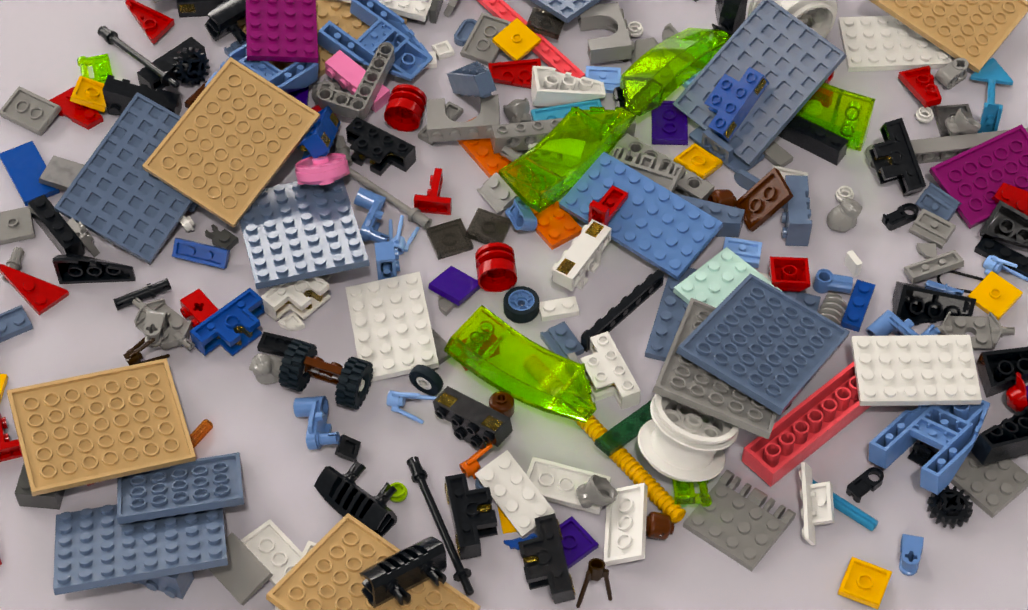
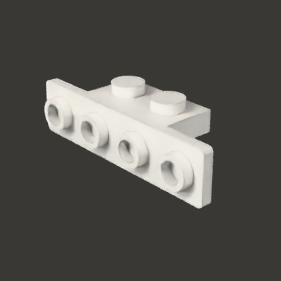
(817, 503)

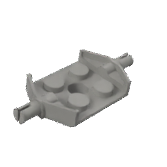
(178, 329)
(986, 329)

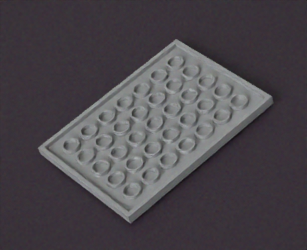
(706, 393)

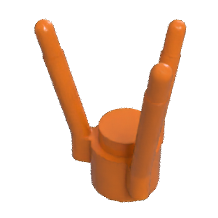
(471, 465)

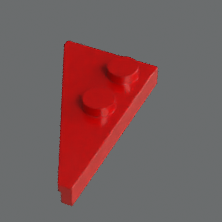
(151, 21)
(36, 292)

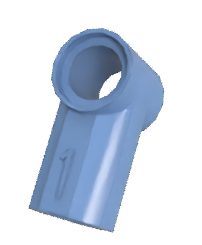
(826, 281)

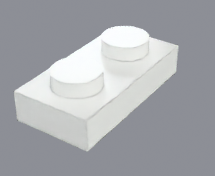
(558, 308)

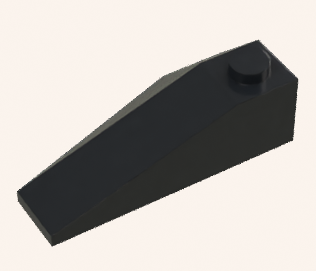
(85, 269)

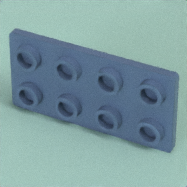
(715, 145)

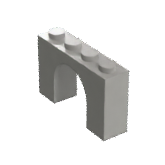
(609, 48)
(442, 128)

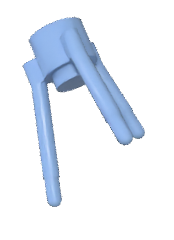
(399, 241)
(995, 264)
(398, 399)

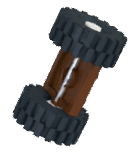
(301, 364)

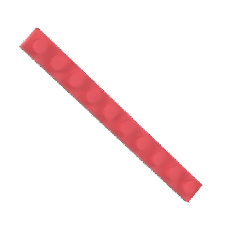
(545, 50)

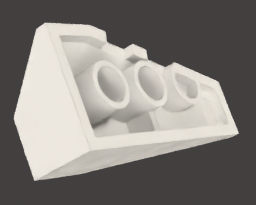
(556, 88)

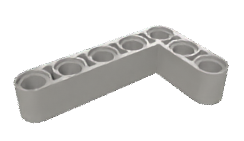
(367, 89)

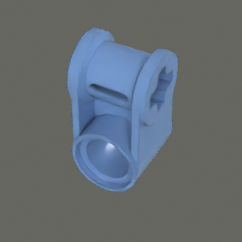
(521, 216)
(910, 554)

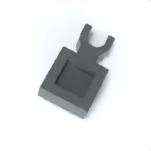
(222, 239)

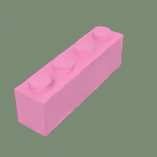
(349, 76)

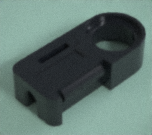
(899, 217)
(863, 484)

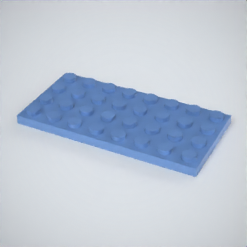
(650, 221)

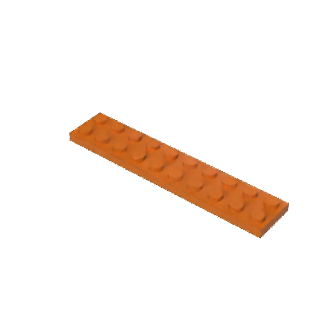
(554, 223)

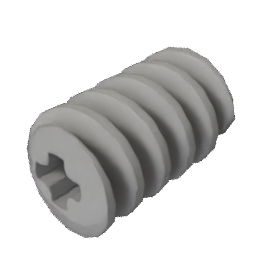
(833, 307)

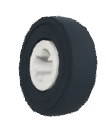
(426, 380)

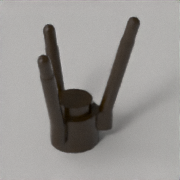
(134, 356)
(595, 572)

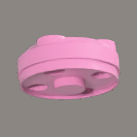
(321, 170)

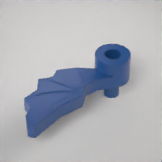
(513, 544)

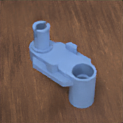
(373, 203)
(889, 322)
(317, 431)

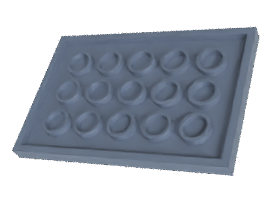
(181, 489)

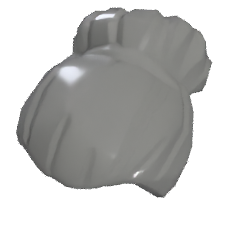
(518, 111)
(962, 123)
(844, 216)
(266, 368)
(597, 492)

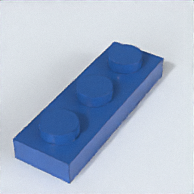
(200, 253)
(858, 305)

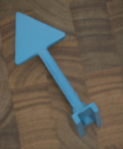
(991, 113)

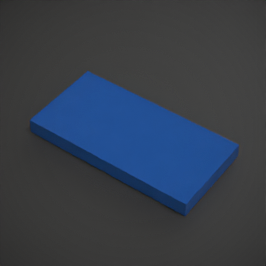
(25, 168)

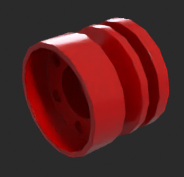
(405, 108)
(496, 267)

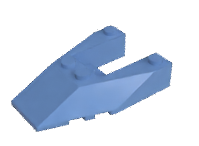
(385, 26)
(292, 78)
(944, 427)

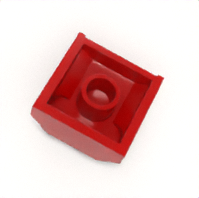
(789, 273)

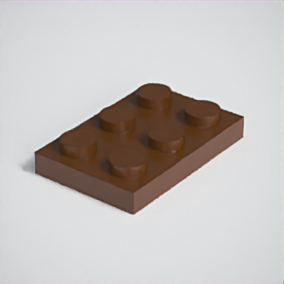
(764, 199)

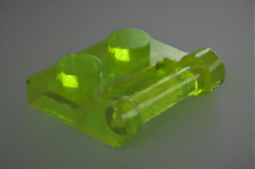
(100, 65)
(685, 493)

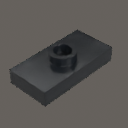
(274, 344)

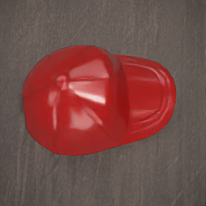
(1017, 395)

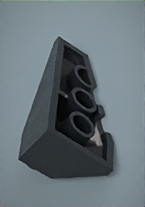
(730, 13)
(927, 304)

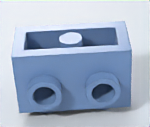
(386, 260)

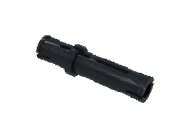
(143, 293)

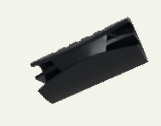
(227, 19)
(347, 497)
(405, 571)

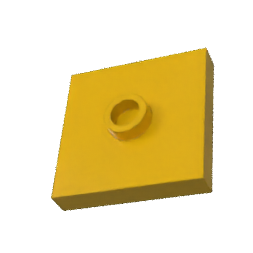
(516, 40)
(89, 94)
(699, 161)
(995, 295)
(864, 583)

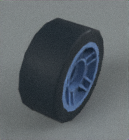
(521, 296)

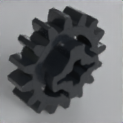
(192, 66)
(947, 507)

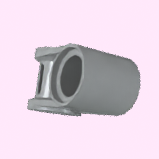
(952, 73)
(155, 326)

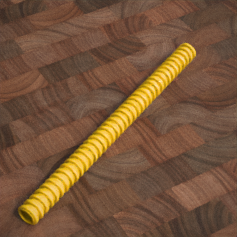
(636, 473)

